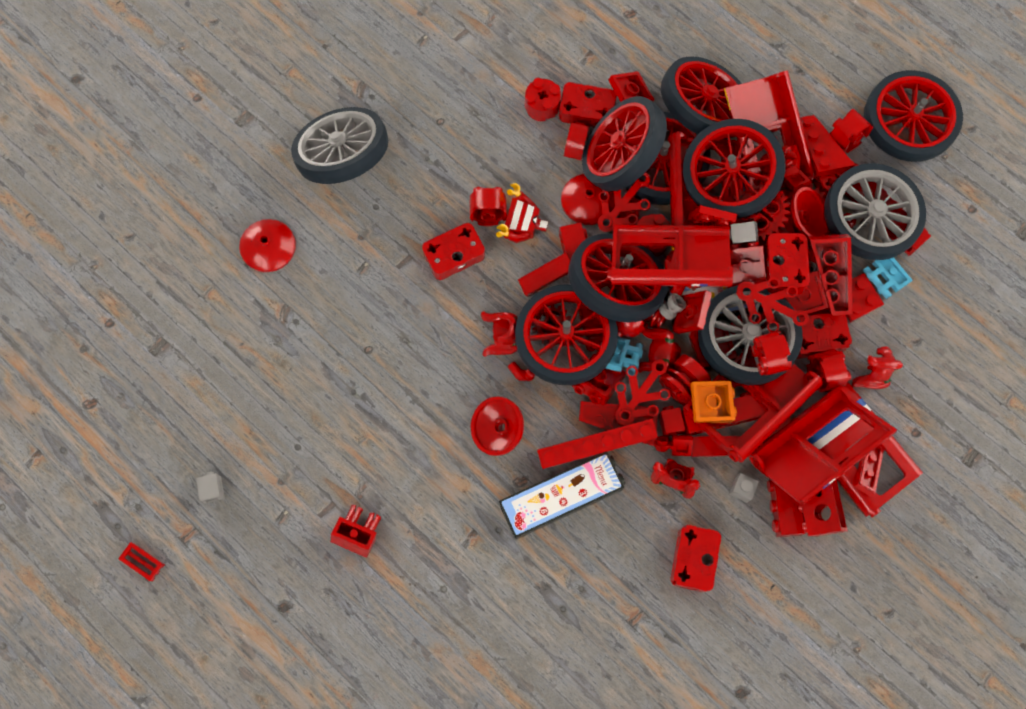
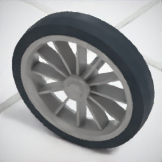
(317, 156)
(876, 210)
(745, 333)

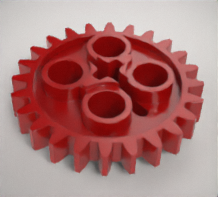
(779, 217)

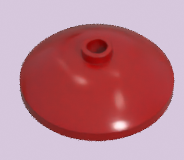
(579, 205)
(808, 212)
(271, 254)
(488, 423)

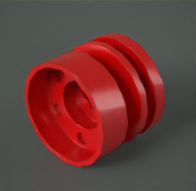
(679, 378)

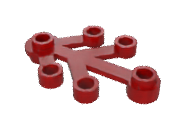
(622, 205)
(769, 302)
(639, 394)

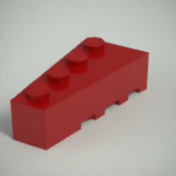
(834, 265)

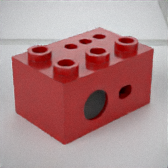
(812, 510)

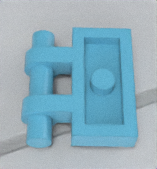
(893, 274)
(619, 358)

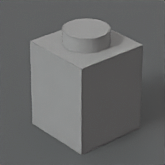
(744, 232)
(210, 488)
(743, 488)

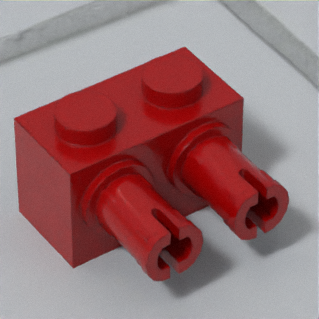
(354, 536)

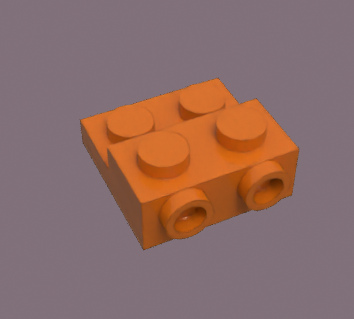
(713, 401)

